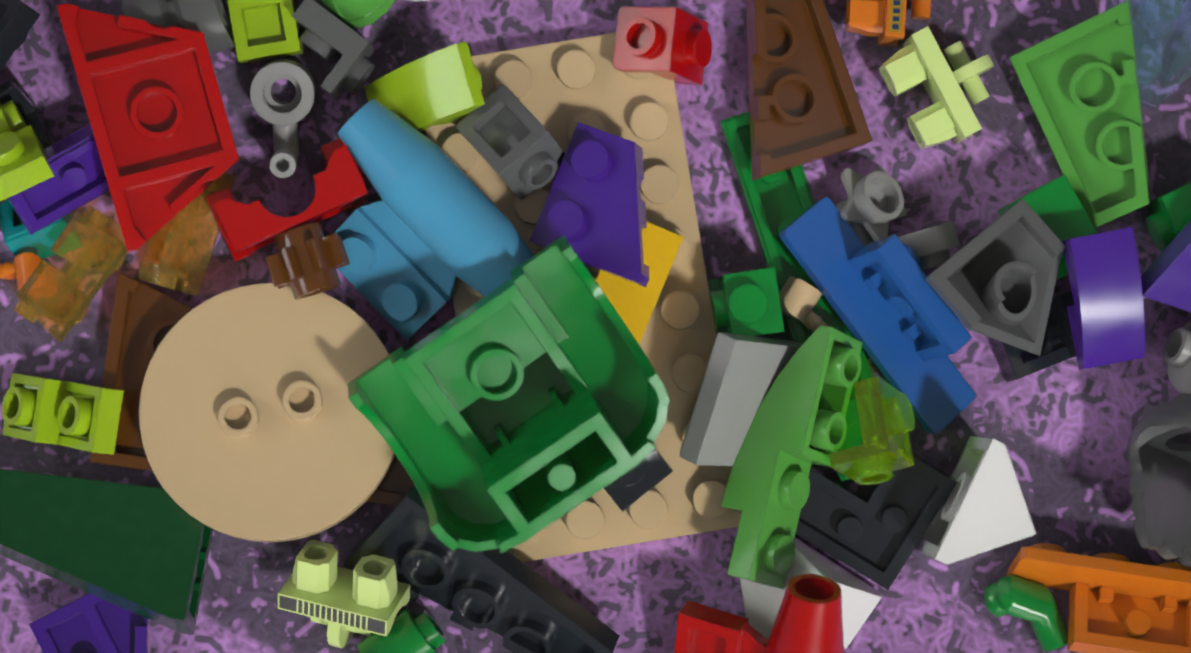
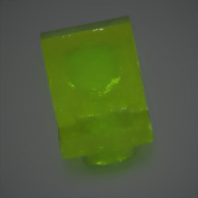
(885, 427)

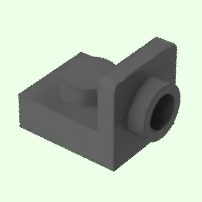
(330, 36)
(512, 142)

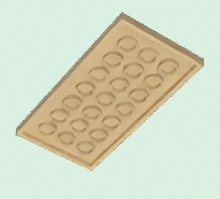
(578, 84)

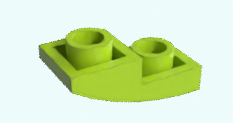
(432, 88)
(62, 413)

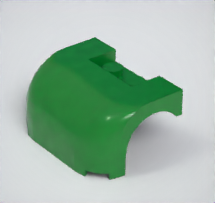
(517, 405)

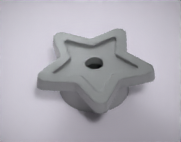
(886, 197)

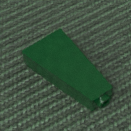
(108, 541)

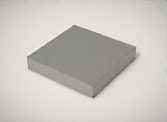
(730, 395)

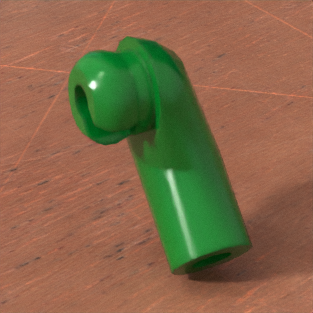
(1029, 602)

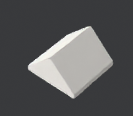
(982, 508)

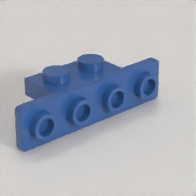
(888, 309)

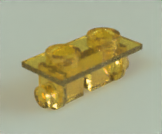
(183, 248)
(62, 296)

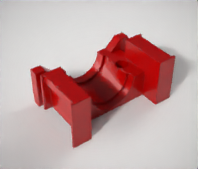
(254, 227)

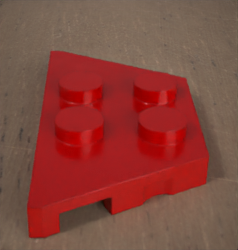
(150, 114)

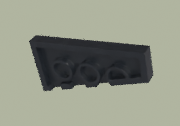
(482, 586)

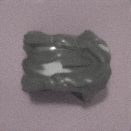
(1162, 478)

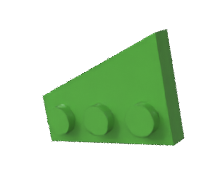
(1091, 110)

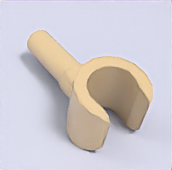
(798, 300)

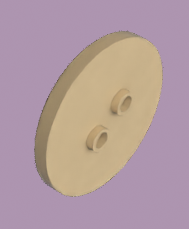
(256, 416)

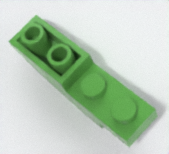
(791, 430)

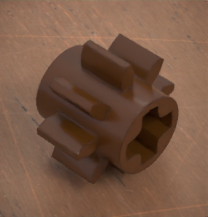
(307, 260)

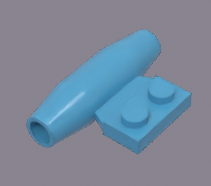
(423, 228)

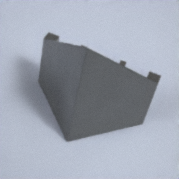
(1004, 279)

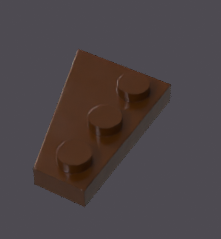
(798, 87)

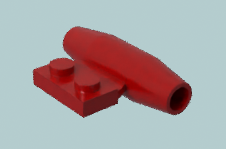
(805, 623)

